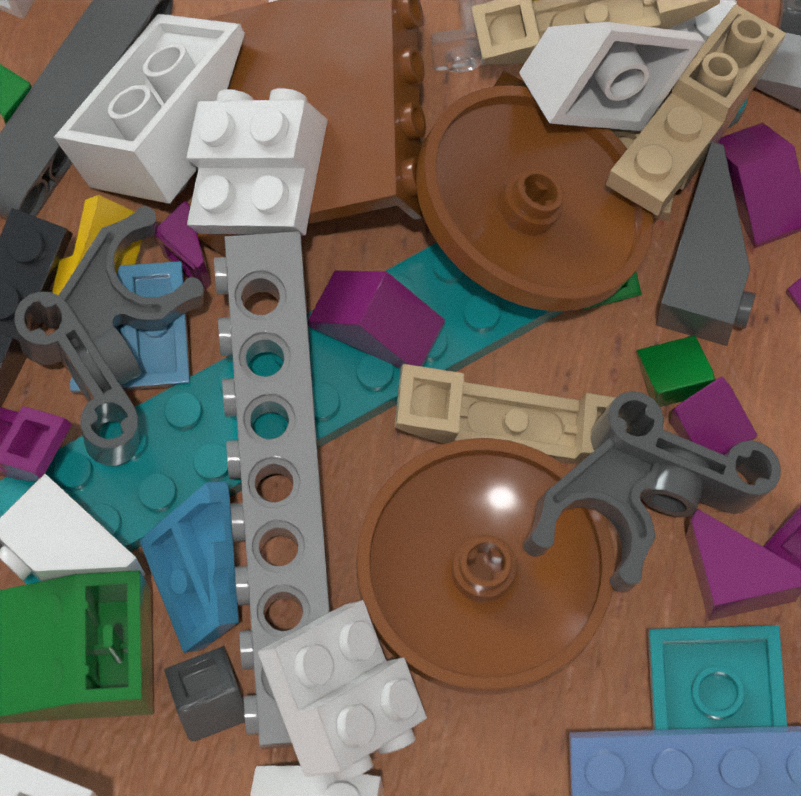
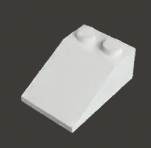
(141, 115)

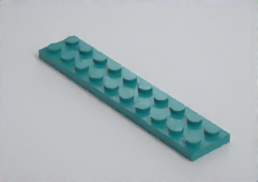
(187, 427)

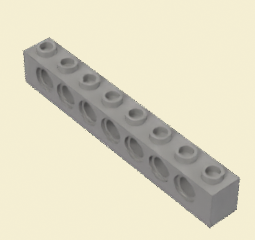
(273, 266)

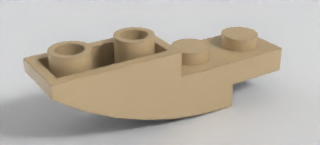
(696, 111)

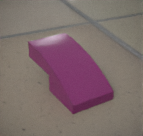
(29, 442)

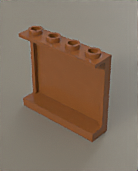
(362, 74)

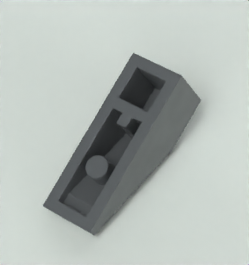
(711, 264)

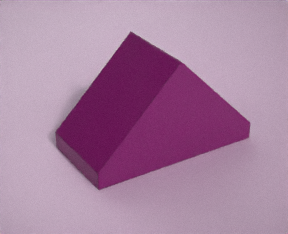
(764, 183)
(377, 317)
(736, 571)

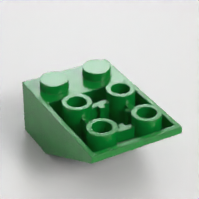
(76, 648)

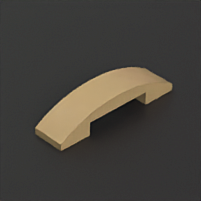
(513, 27)
(447, 409)

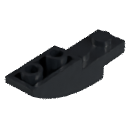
(27, 265)

